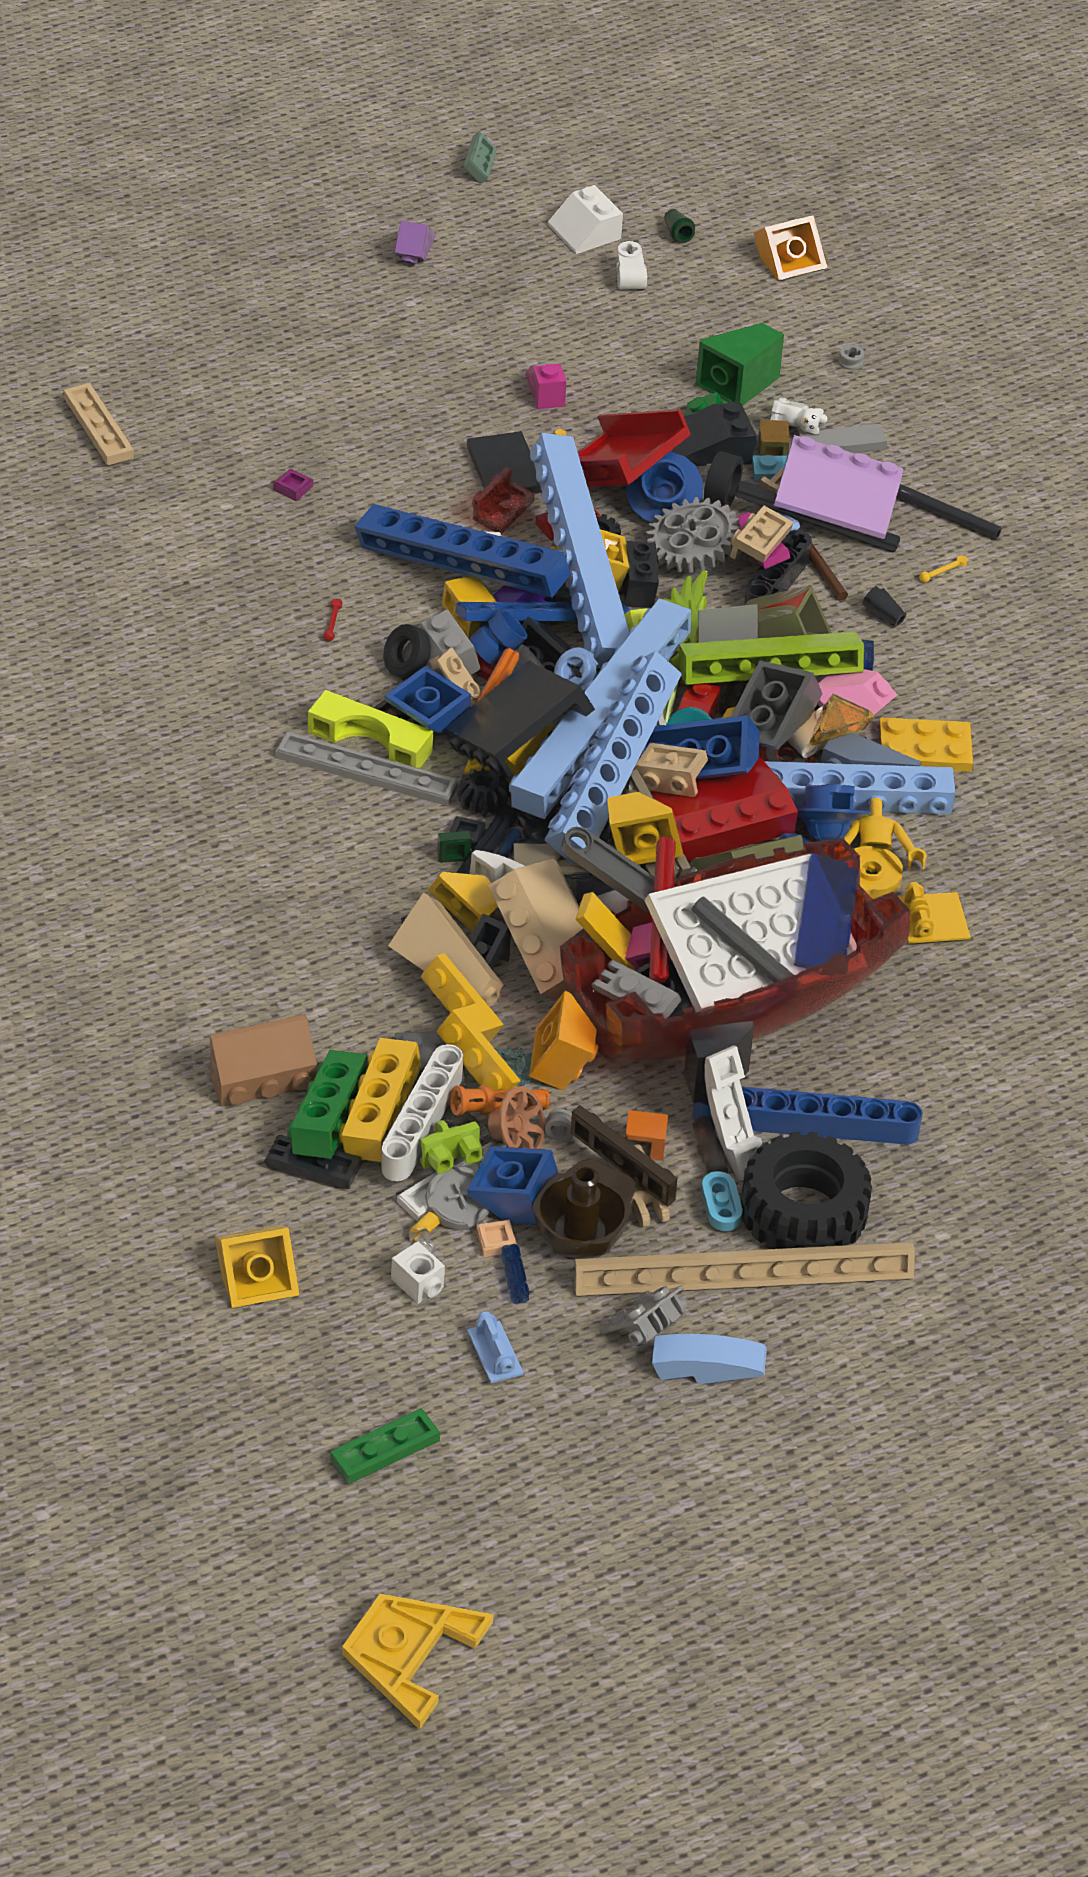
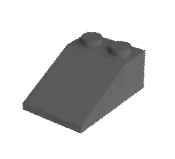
(778, 701)

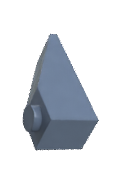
(859, 750)

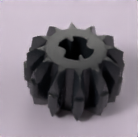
(483, 791)

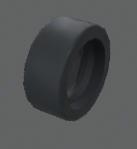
(723, 478)

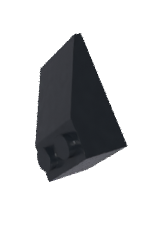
(718, 430)

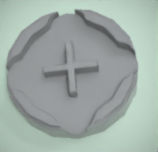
(450, 1200)

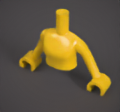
(878, 831)

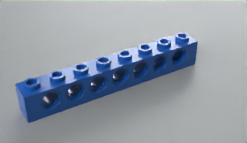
(463, 550)

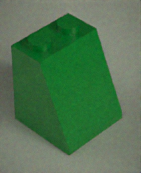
(740, 362)

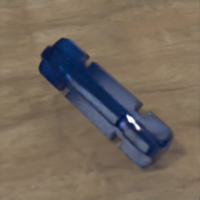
(515, 1274)

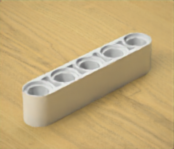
(421, 1112)

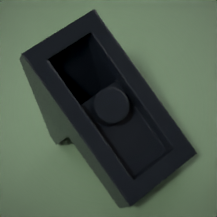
(492, 940)

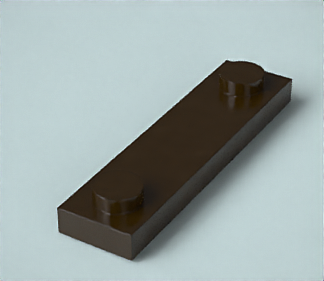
(623, 1155)

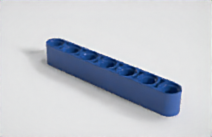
(828, 1115)

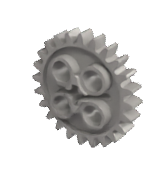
(693, 534)

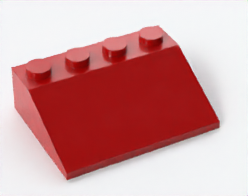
(732, 812)

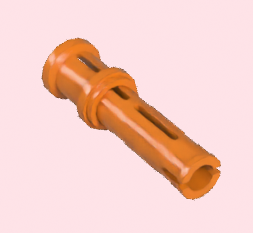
(487, 1100)

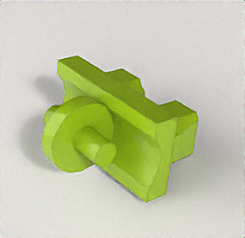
(449, 1144)

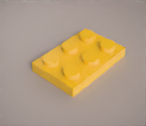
(930, 741)

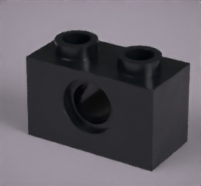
(642, 577)

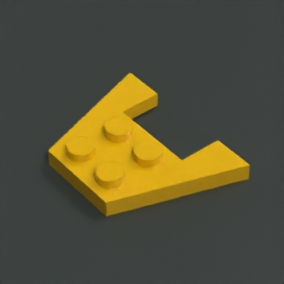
(397, 1639)

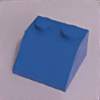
(430, 699)
(512, 1180)

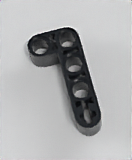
(782, 575)

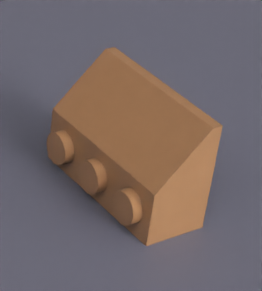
(262, 1060)

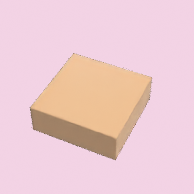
(494, 1236)

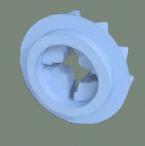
(579, 658)

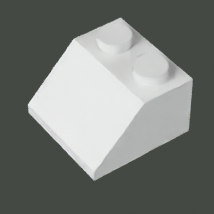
(587, 220)

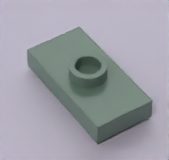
(480, 157)

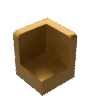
(773, 438)

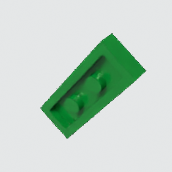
(385, 1446)

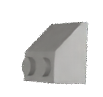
(443, 634)

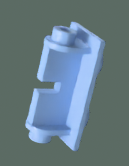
(494, 1349)

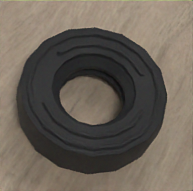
(393, 650)

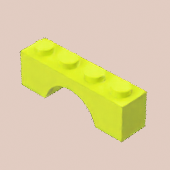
(339, 717)

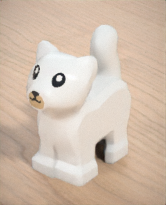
(798, 415)

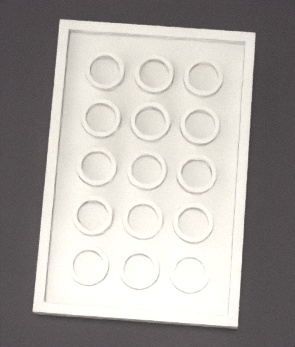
(760, 901)

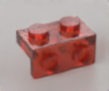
(501, 502)

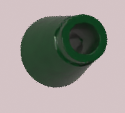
(679, 226)

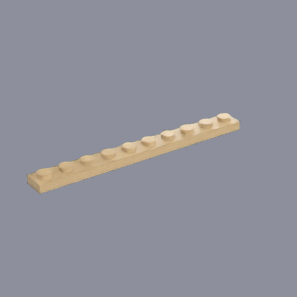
(745, 1268)

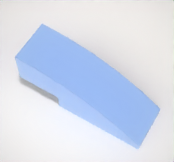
(707, 1357)

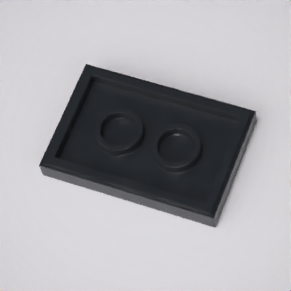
(509, 450)

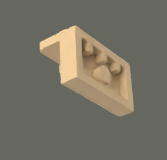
(760, 534)
(671, 768)

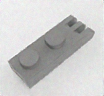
(625, 981)

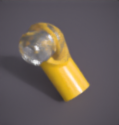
(421, 1231)

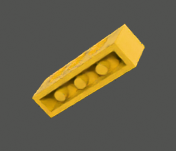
(380, 1097)

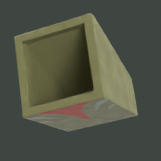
(790, 614)

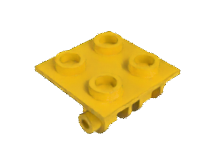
(934, 916)

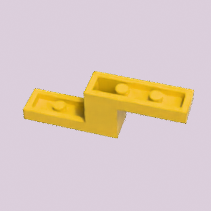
(469, 1024)

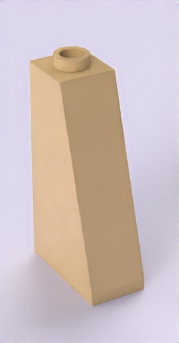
(431, 932)

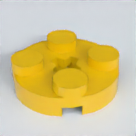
(888, 871)

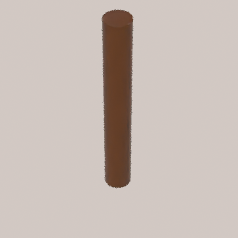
(827, 574)

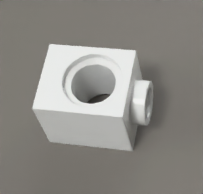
(418, 1272)

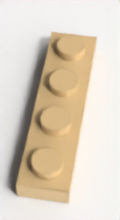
(98, 424)

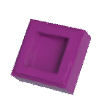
(293, 484)

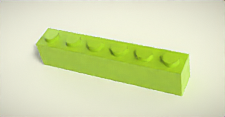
(739, 658)

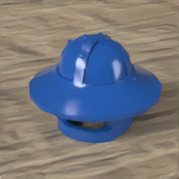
(664, 484)
(829, 811)

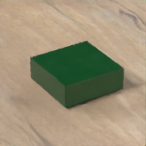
(453, 846)

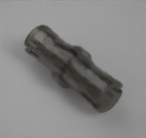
(709, 1145)

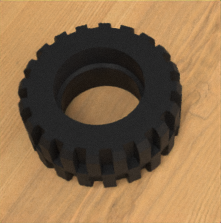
(812, 1164)

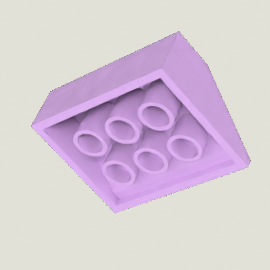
(838, 486)

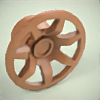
(512, 1123)

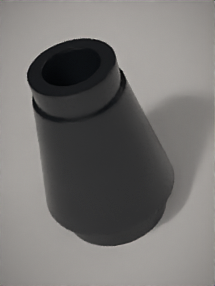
(882, 605)

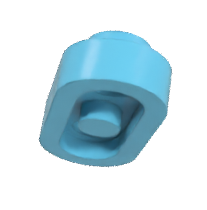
(724, 1207)

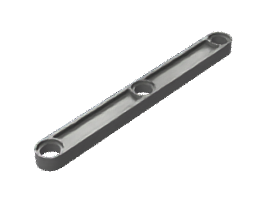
(610, 866)

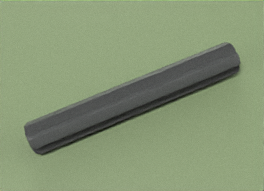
(740, 940)

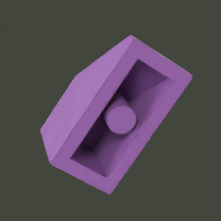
(414, 241)

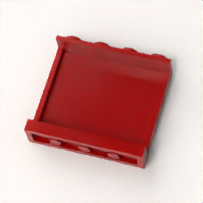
(631, 445)

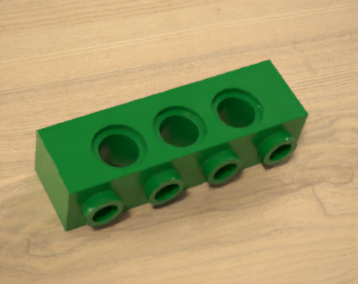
(326, 1104)

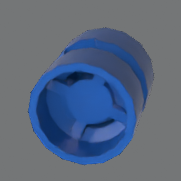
(502, 633)

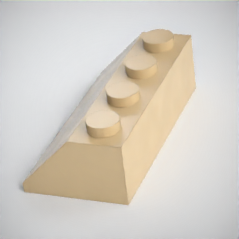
(540, 918)

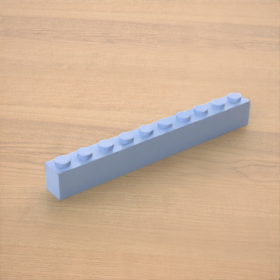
(579, 537)
(562, 753)

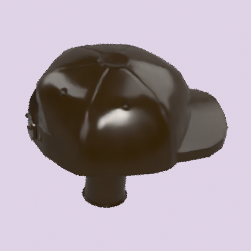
(584, 1209)

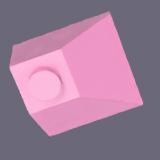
(862, 688)

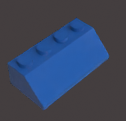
(728, 741)

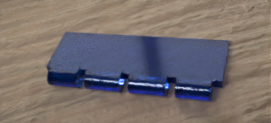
(825, 911)

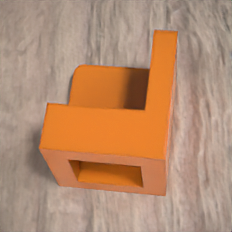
(648, 1128)

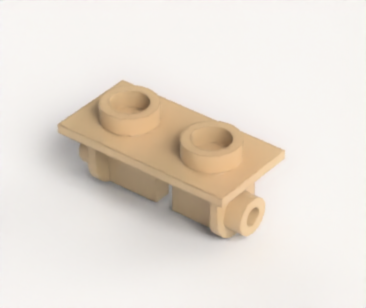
(452, 668)

